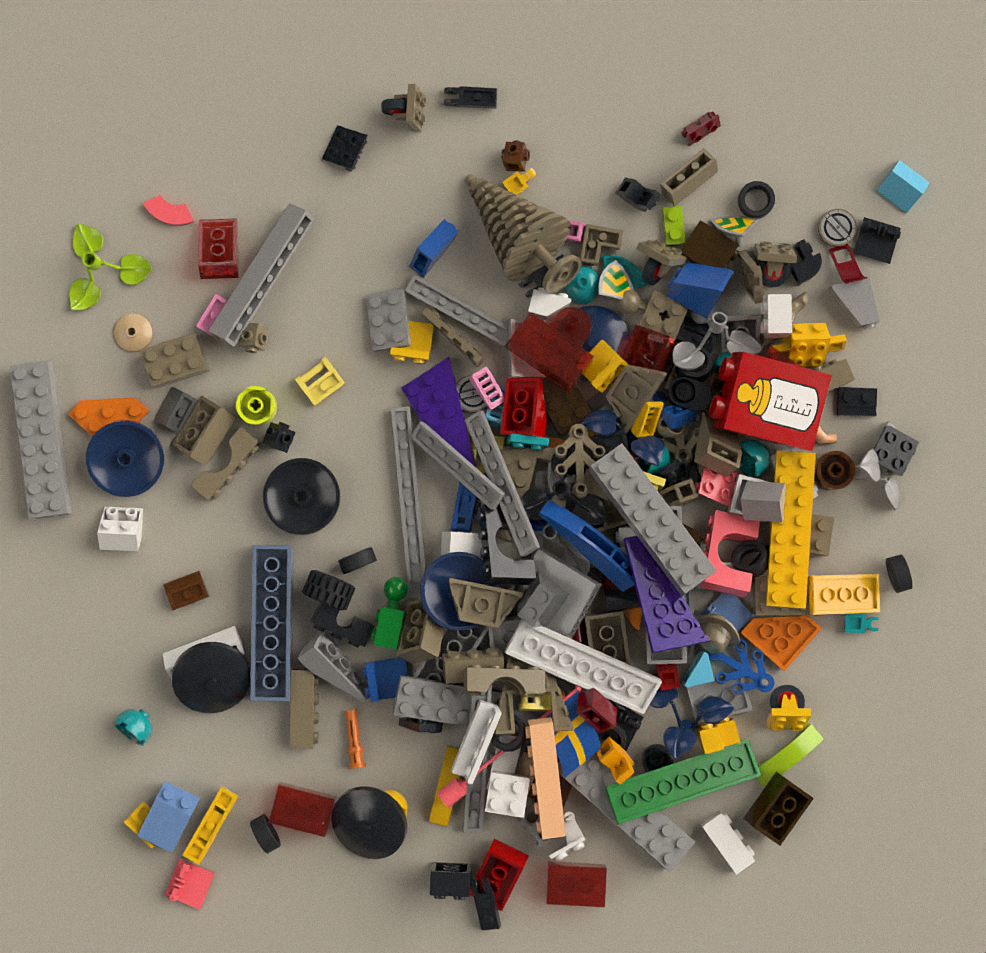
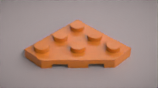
(98, 412)
(781, 636)

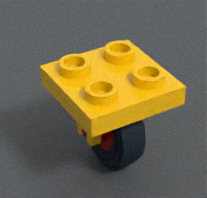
(788, 709)

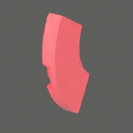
(167, 212)

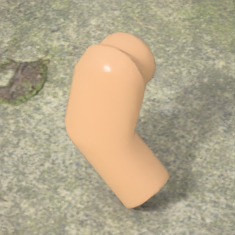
(823, 438)

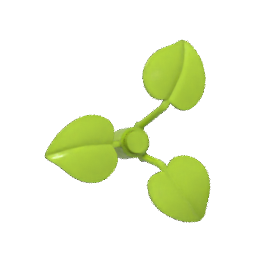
(86, 242)

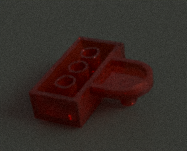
(556, 346)

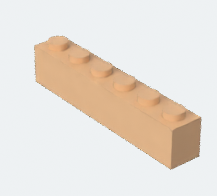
(546, 778)

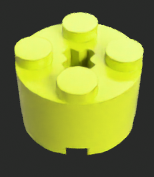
(250, 397)

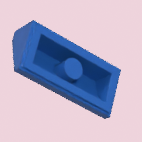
(677, 416)

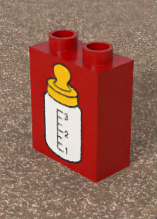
(770, 400)

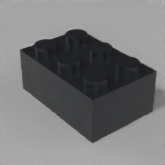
(450, 880)

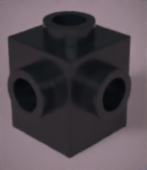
(279, 436)

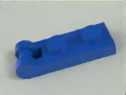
(464, 508)

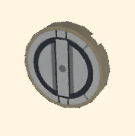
(837, 227)
(469, 397)

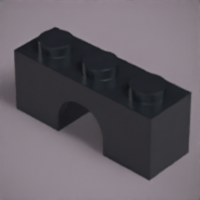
(357, 632)

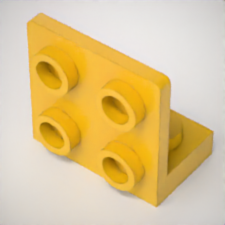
(605, 366)

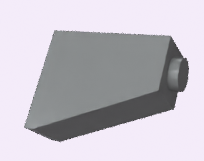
(857, 302)

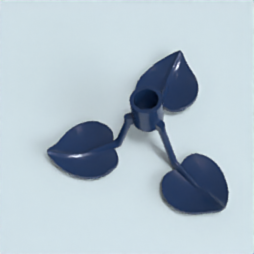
(648, 449)
(683, 738)

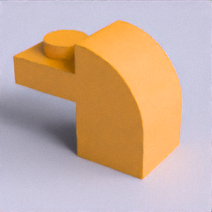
(616, 759)

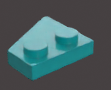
(522, 441)

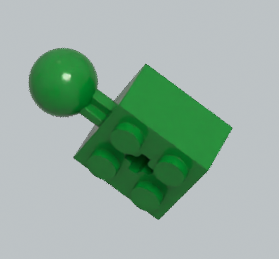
(390, 617)

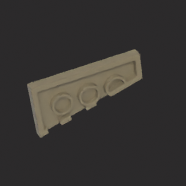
(458, 341)

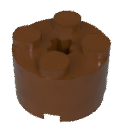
(841, 462)

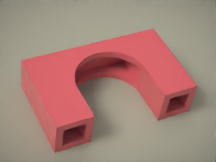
(722, 527)

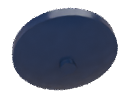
(606, 327)
(125, 458)
(435, 589)

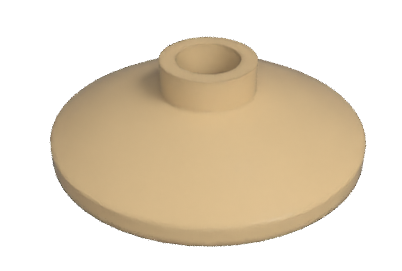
(142, 333)

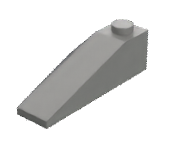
(328, 662)

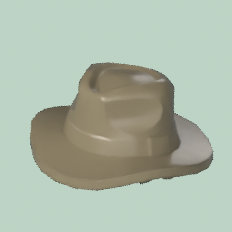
(719, 631)

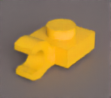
(517, 183)

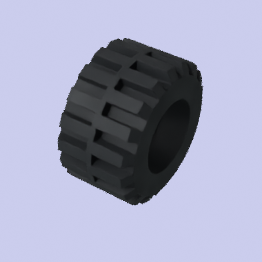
(328, 590)

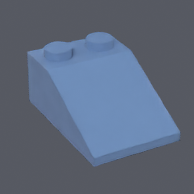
(168, 817)

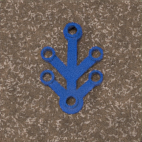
(744, 670)

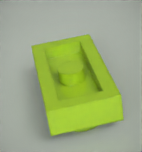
(673, 226)

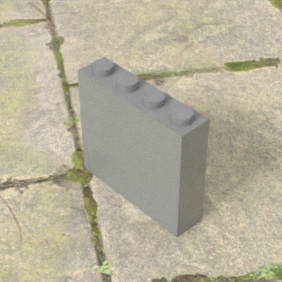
(576, 583)

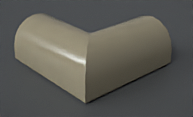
(594, 239)

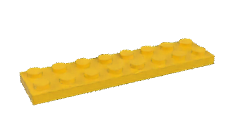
(791, 538)

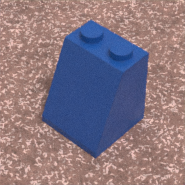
(699, 286)

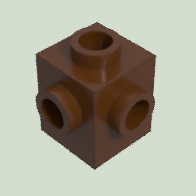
(515, 156)

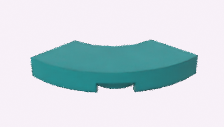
(632, 270)

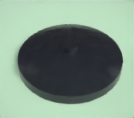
(301, 496)
(210, 677)
(369, 822)

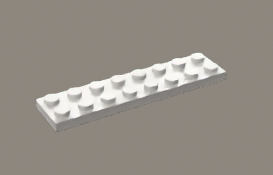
(583, 666)

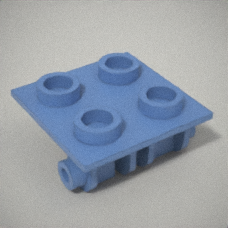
(731, 609)

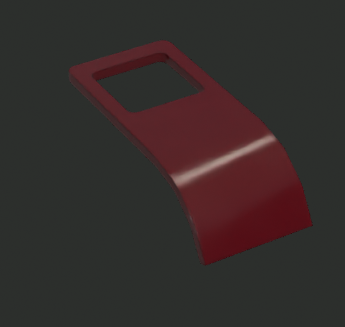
(849, 270)

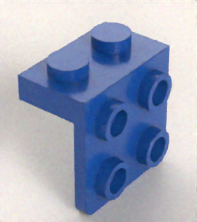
(384, 678)

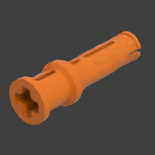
(355, 748)

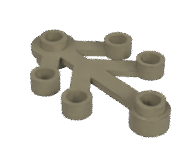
(681, 447)
(578, 456)

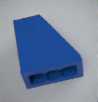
(433, 248)

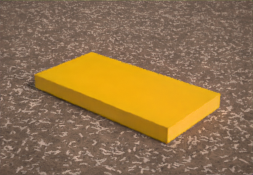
(844, 594)

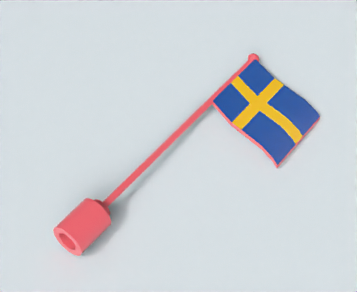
(571, 749)

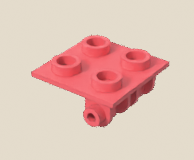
(716, 486)
(189, 884)

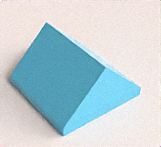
(903, 186)
(699, 672)

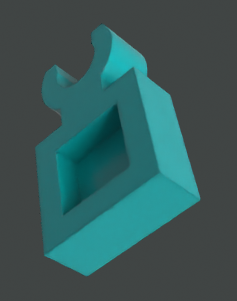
(856, 623)

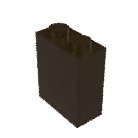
(709, 247)

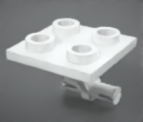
(574, 837)

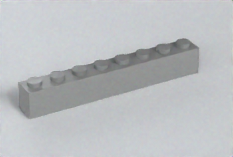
(261, 274)

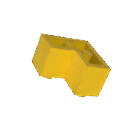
(717, 735)

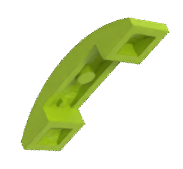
(789, 754)

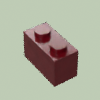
(596, 710)

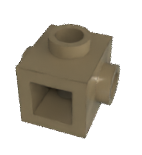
(254, 338)

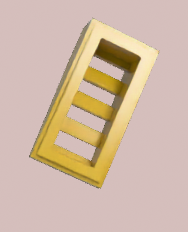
(645, 428)

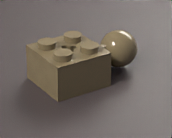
(657, 305)

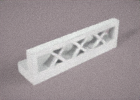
(476, 740)

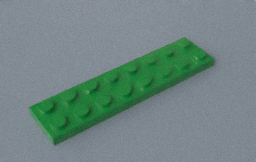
(682, 781)

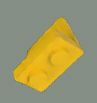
(421, 341)
(809, 344)

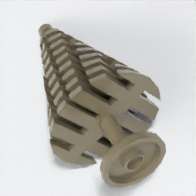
(524, 235)

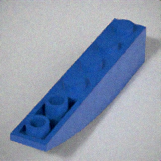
(590, 543)

